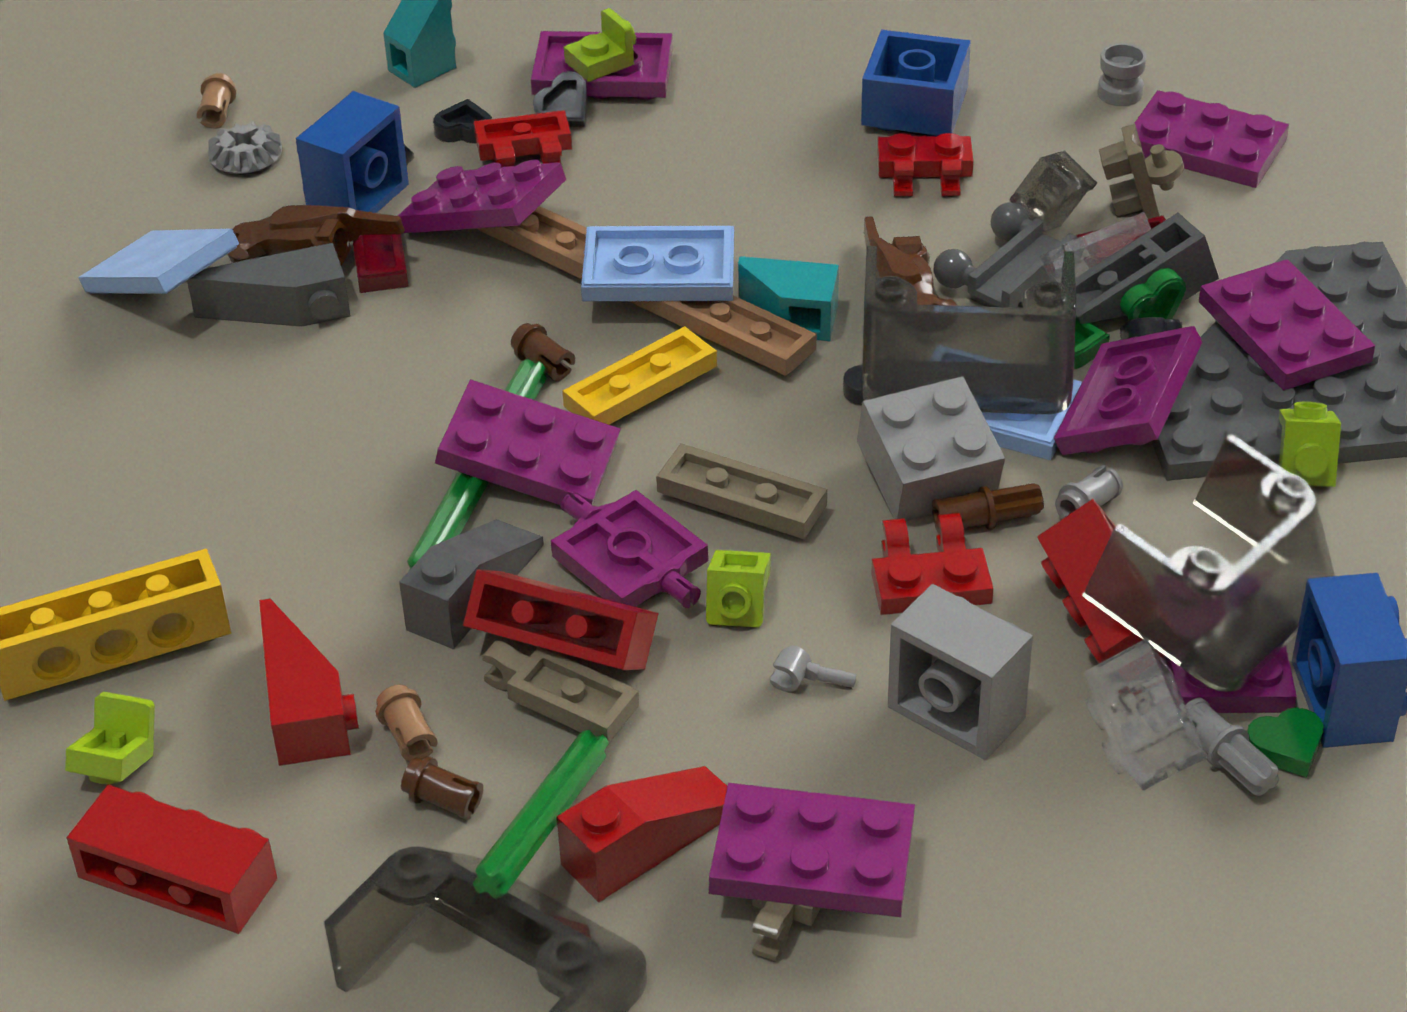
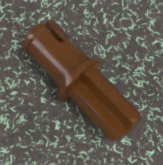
(992, 506)

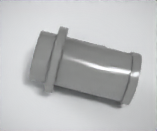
(1098, 485)

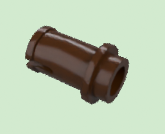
(532, 343)
(441, 787)

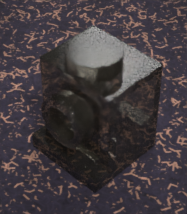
(1053, 189)

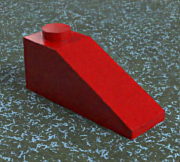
(304, 693)
(636, 826)

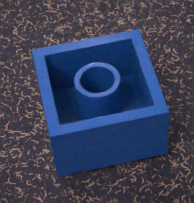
(915, 83)
(354, 155)
(1352, 659)

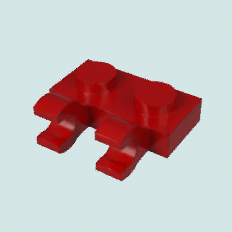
(523, 135)
(925, 156)
(904, 577)

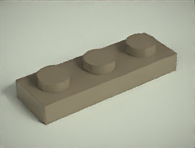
(742, 490)

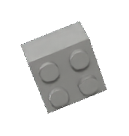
(928, 446)
(959, 671)

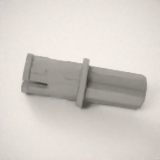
(1230, 749)

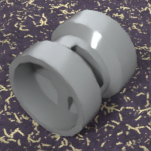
(1122, 71)

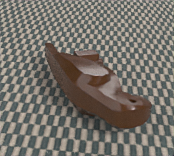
(310, 226)
(904, 259)

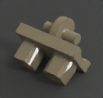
(1126, 158)

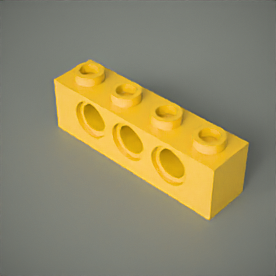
(110, 623)

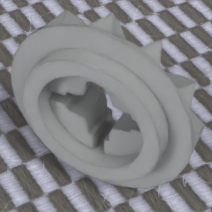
(244, 148)

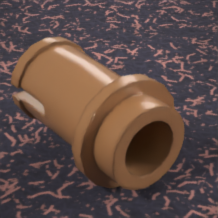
(217, 94)
(400, 711)

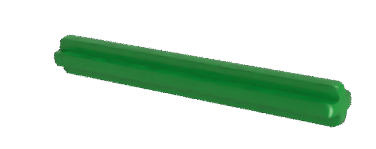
(538, 816)

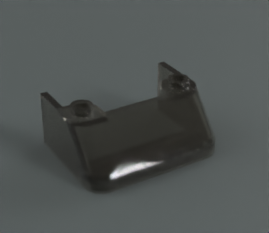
(1007, 355)
(1197, 606)
(571, 953)

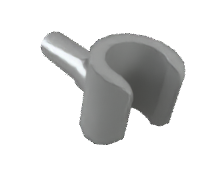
(795, 664)

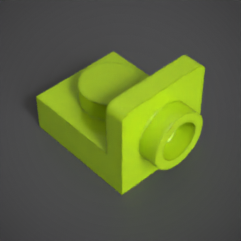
(603, 52)
(737, 588)

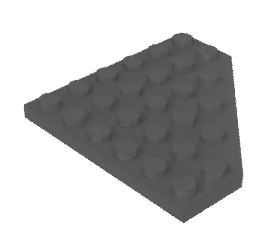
(1236, 396)

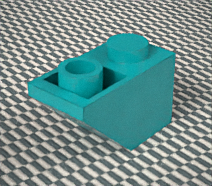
(420, 41)
(792, 290)

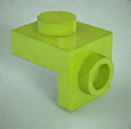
(1310, 443)
(117, 743)

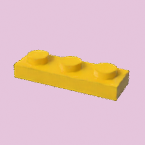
(641, 377)

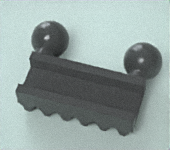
(1011, 269)

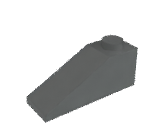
(1168, 245)
(274, 289)
(441, 581)

